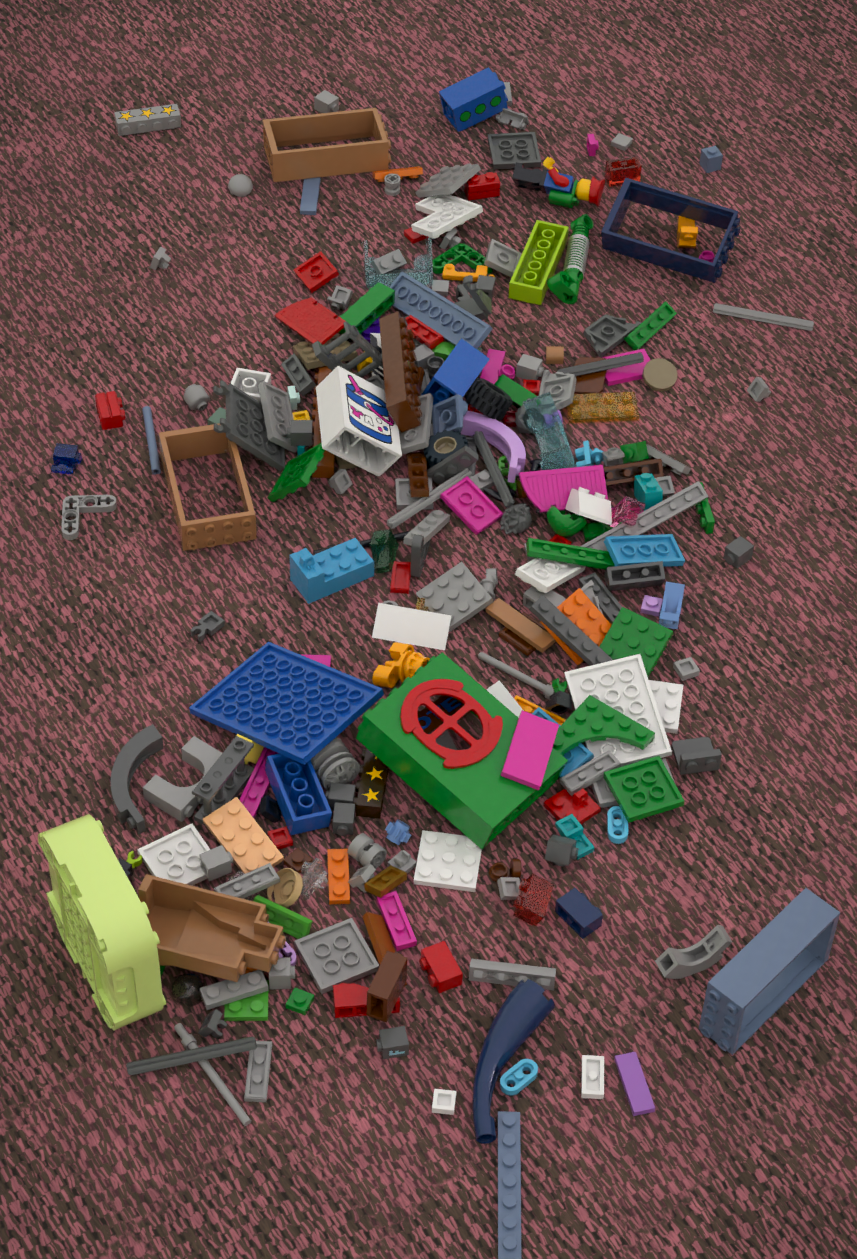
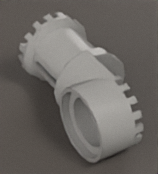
(490, 582)

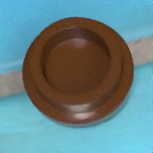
(498, 870)

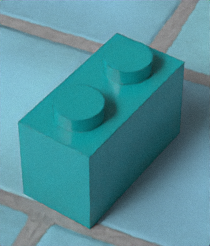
(647, 490)

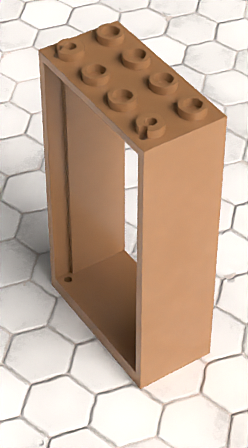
(330, 159)
(213, 530)

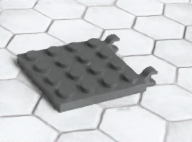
(247, 427)

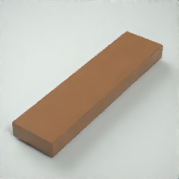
(520, 625)

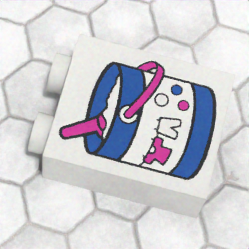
(357, 422)

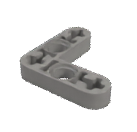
(79, 507)

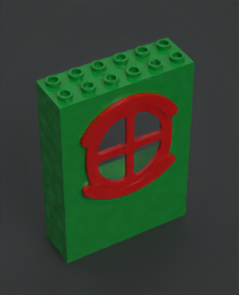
(455, 782)

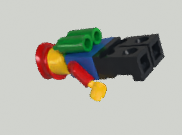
(559, 186)

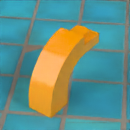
(686, 233)

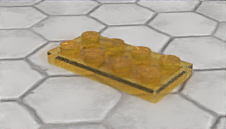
(603, 407)

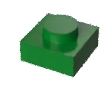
(299, 1001)

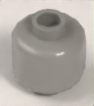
(196, 397)

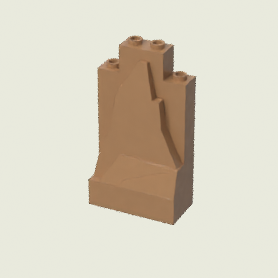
(210, 929)

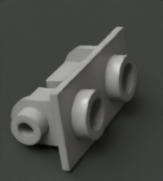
(518, 120)

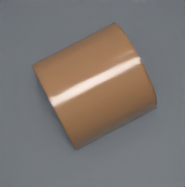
(554, 354)

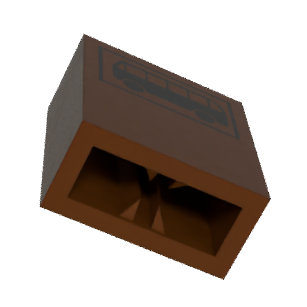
(387, 986)

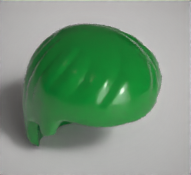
(563, 524)

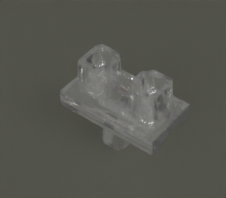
(313, 877)

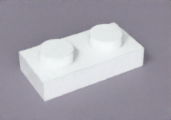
(592, 1077)

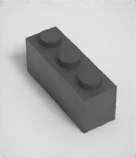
(634, 576)

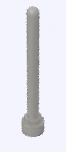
(546, 689)

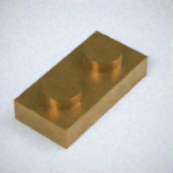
(385, 881)

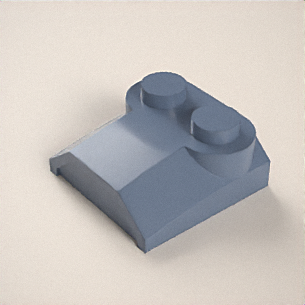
(449, 414)

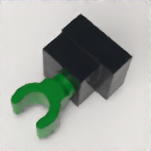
(559, 701)

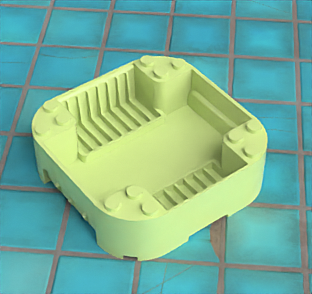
(103, 922)

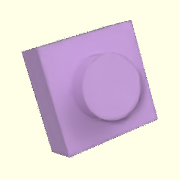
(651, 605)

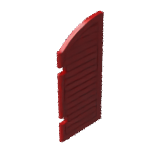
(311, 320)

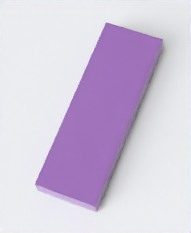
(634, 1083)

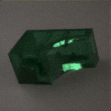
(384, 550)

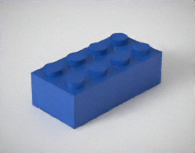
(298, 794)

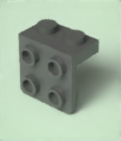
(696, 755)

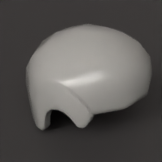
(240, 185)

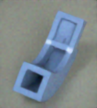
(671, 605)

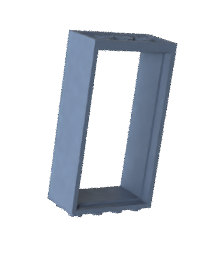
(768, 971)

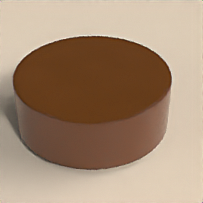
(515, 868)

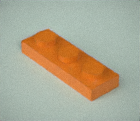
(412, 172)
(338, 876)

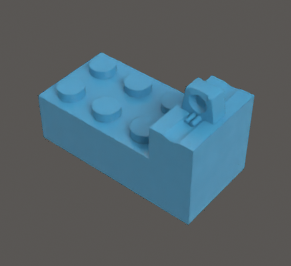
(330, 570)

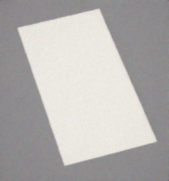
(411, 626)

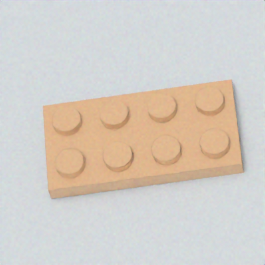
(242, 837)

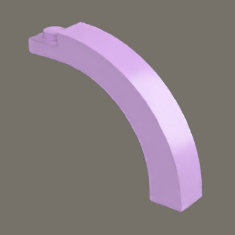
(500, 437)

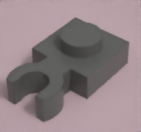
(208, 624)

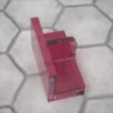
(626, 511)

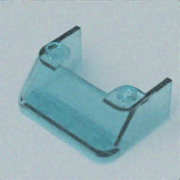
(422, 268)
(549, 433)

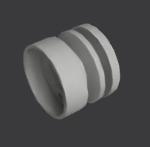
(335, 764)

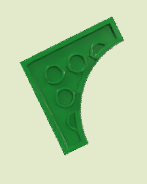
(596, 722)

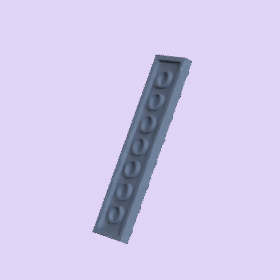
(438, 312)

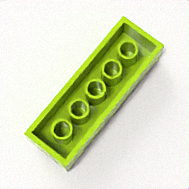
(538, 262)

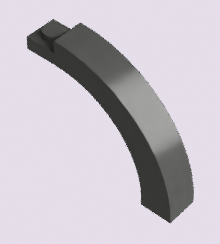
(128, 760)

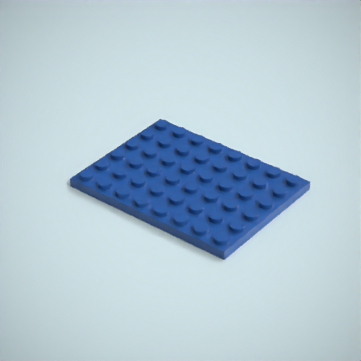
(286, 702)

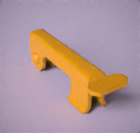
(450, 274)

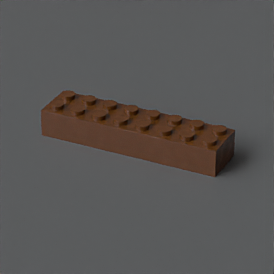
(400, 371)

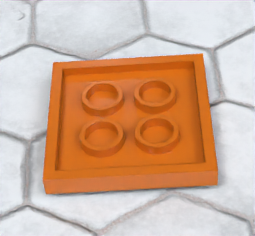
(586, 617)

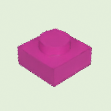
(592, 144)

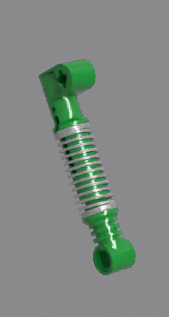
(567, 282)

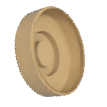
(288, 888)

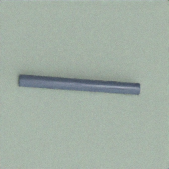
(151, 440)

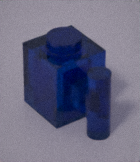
(65, 458)

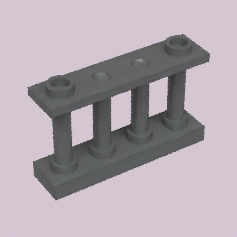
(323, 352)
(224, 778)

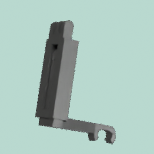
(479, 304)

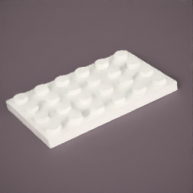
(625, 688)

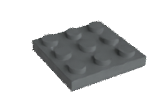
(512, 148)

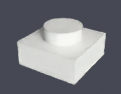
(444, 1101)

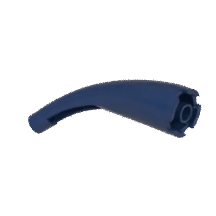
(511, 1027)

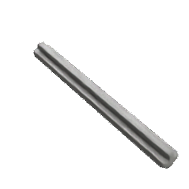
(763, 317)
(423, 502)

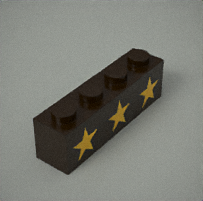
(371, 786)

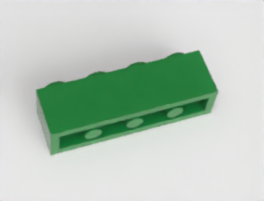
(369, 307)

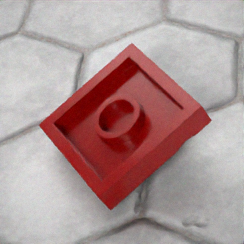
(316, 272)
(579, 805)

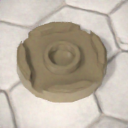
(659, 374)

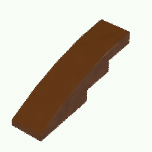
(417, 474)

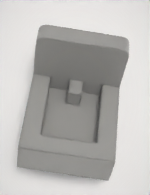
(340, 298)
(613, 456)

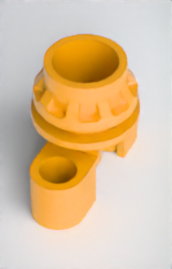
(404, 665)

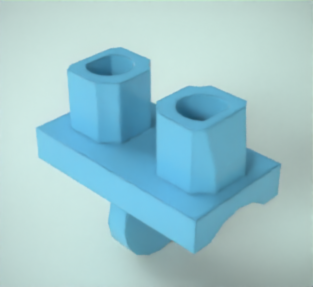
(590, 456)

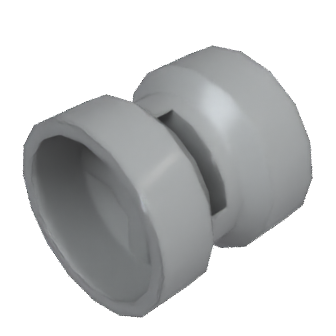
(392, 184)

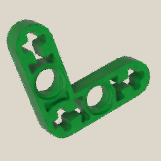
(458, 254)

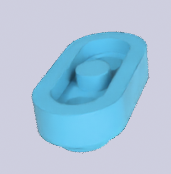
(617, 826)
(517, 1077)

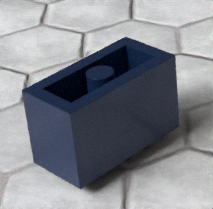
(579, 913)

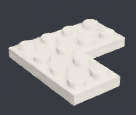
(444, 214)

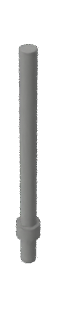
(190, 1042)

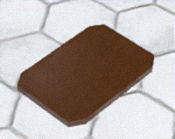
(589, 382)

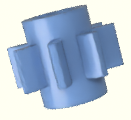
(398, 832)

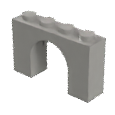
(176, 800)

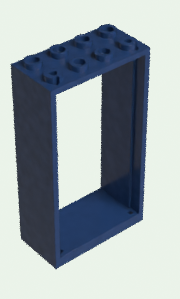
(675, 204)

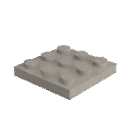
(447, 180)
(456, 595)
(336, 955)

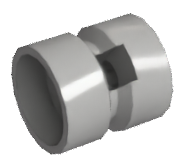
(366, 851)

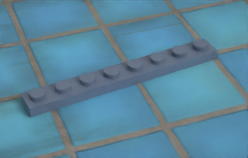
(509, 1185)

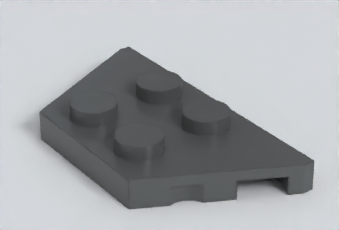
(608, 333)

